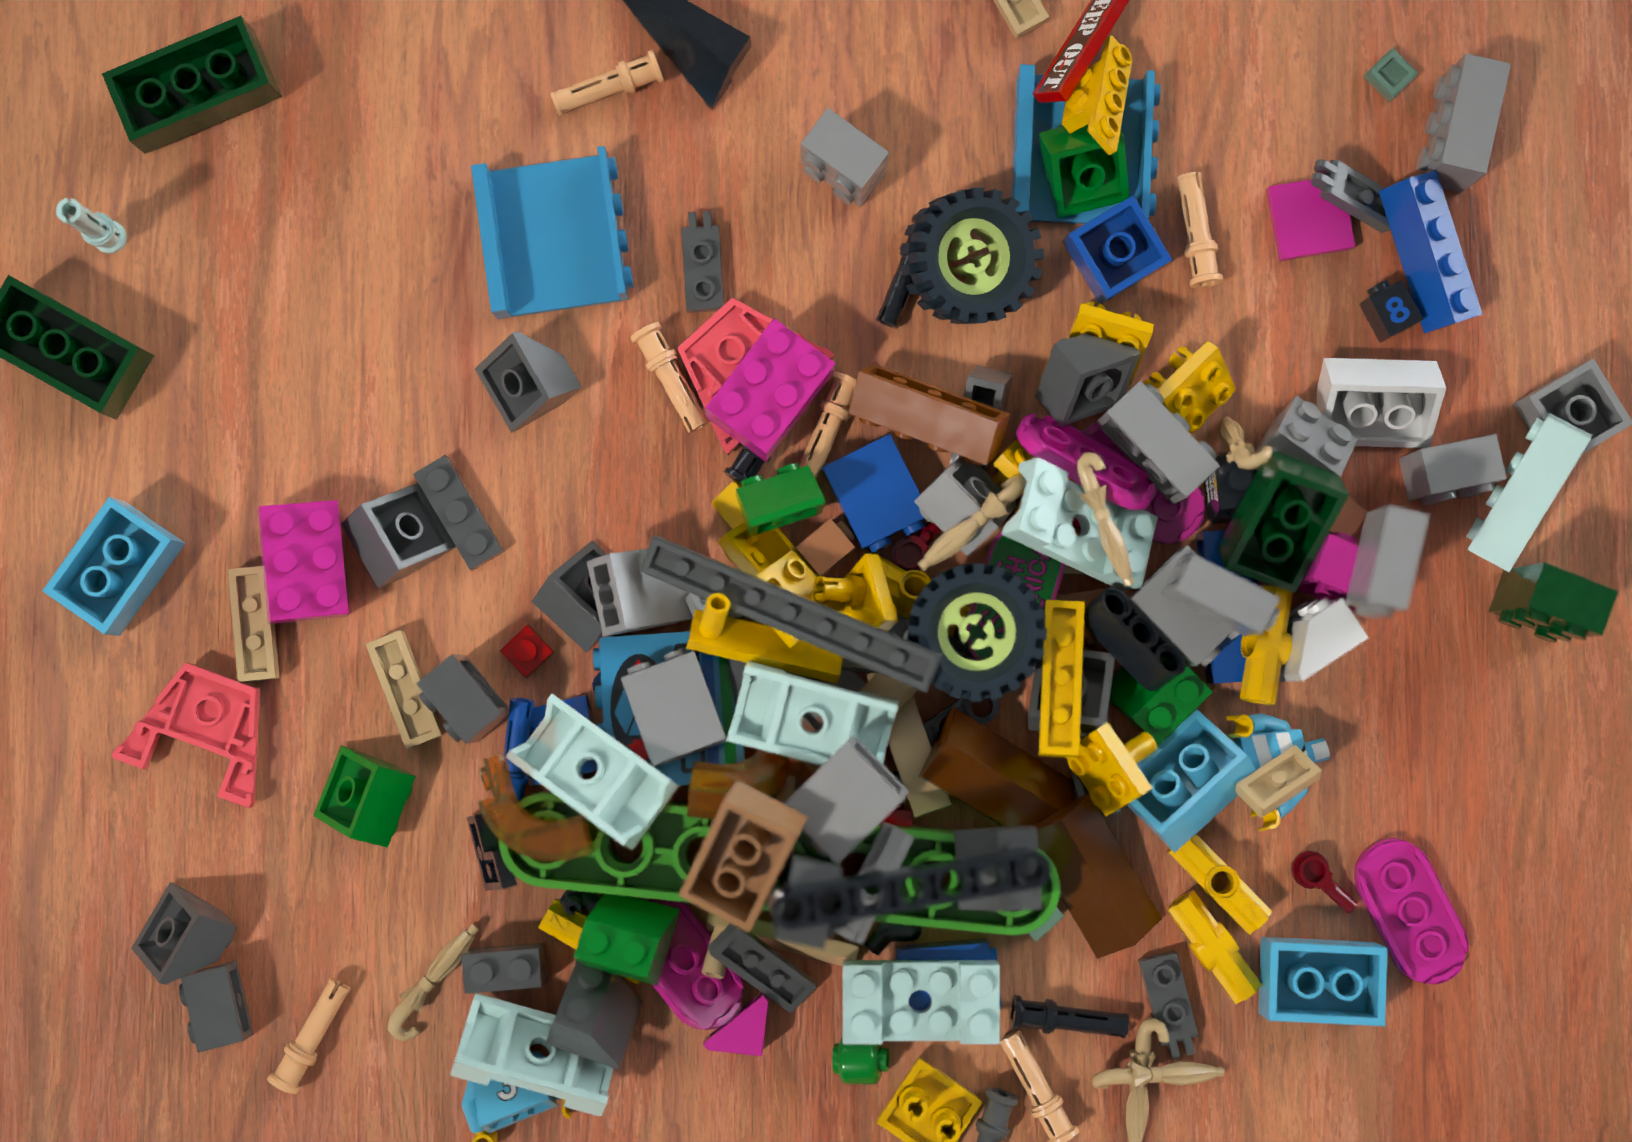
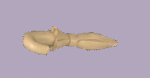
(1240, 452)
(961, 533)
(1110, 535)
(414, 997)
(1176, 1073)
(1138, 1101)

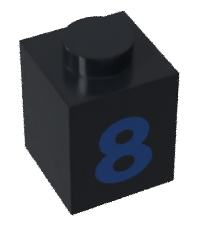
(1390, 309)

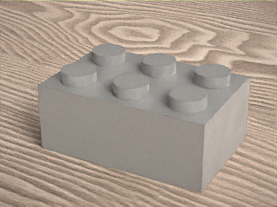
(1464, 121)
(1158, 442)

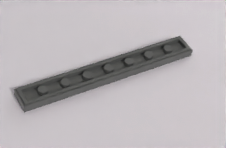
(792, 613)

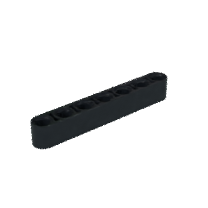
(929, 893)

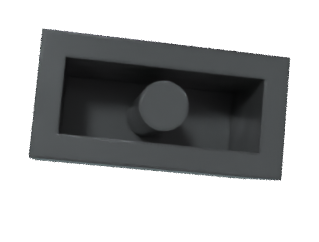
(504, 968)
(216, 1006)

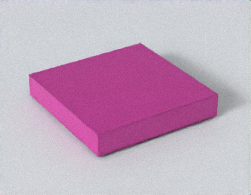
(1306, 222)

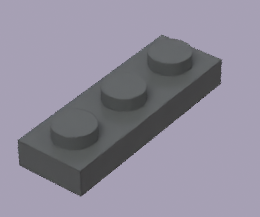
(458, 512)
(762, 967)

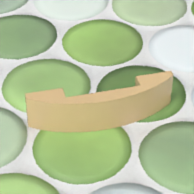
(910, 751)

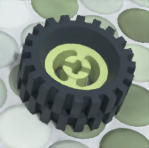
(1009, 259)
(1011, 656)

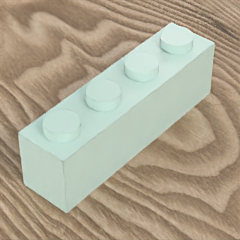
(1529, 492)

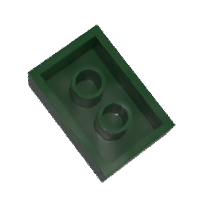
(1282, 521)
(1552, 602)

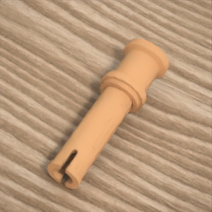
(623, 78)
(1200, 246)
(663, 363)
(834, 412)
(301, 1052)
(1045, 1104)

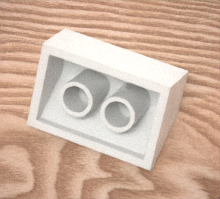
(1382, 399)
(1319, 636)

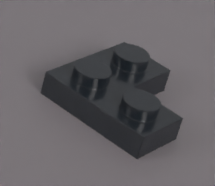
(491, 864)

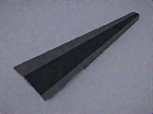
(696, 42)

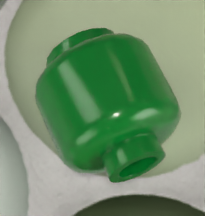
(860, 1062)

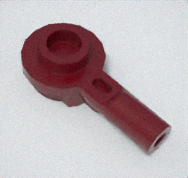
(911, 550)
(1313, 871)

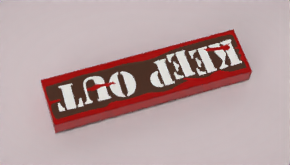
(1079, 50)

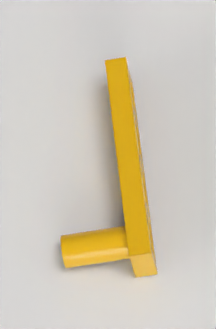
(749, 641)
(1061, 679)

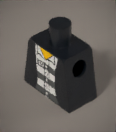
(1226, 489)

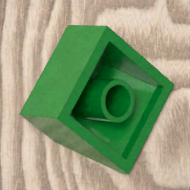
(1082, 172)
(779, 499)
(1158, 710)
(364, 797)
(627, 937)

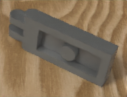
(1350, 192)
(702, 265)
(1169, 1000)

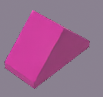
(744, 1032)

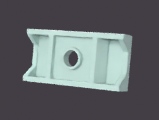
(1046, 525)
(774, 703)
(622, 794)
(961, 1005)
(498, 1046)

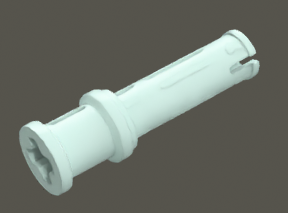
(94, 227)

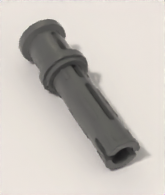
(996, 1114)

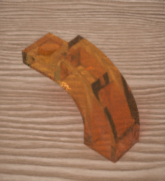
(712, 782)
(522, 831)

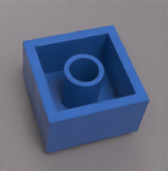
(1116, 250)

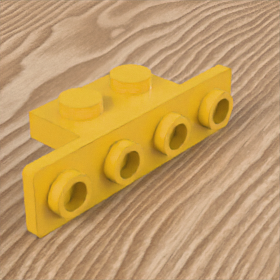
(1101, 96)
(747, 552)

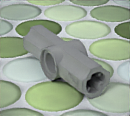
(885, 854)

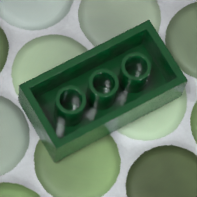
(191, 85)
(68, 349)

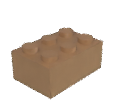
(743, 856)

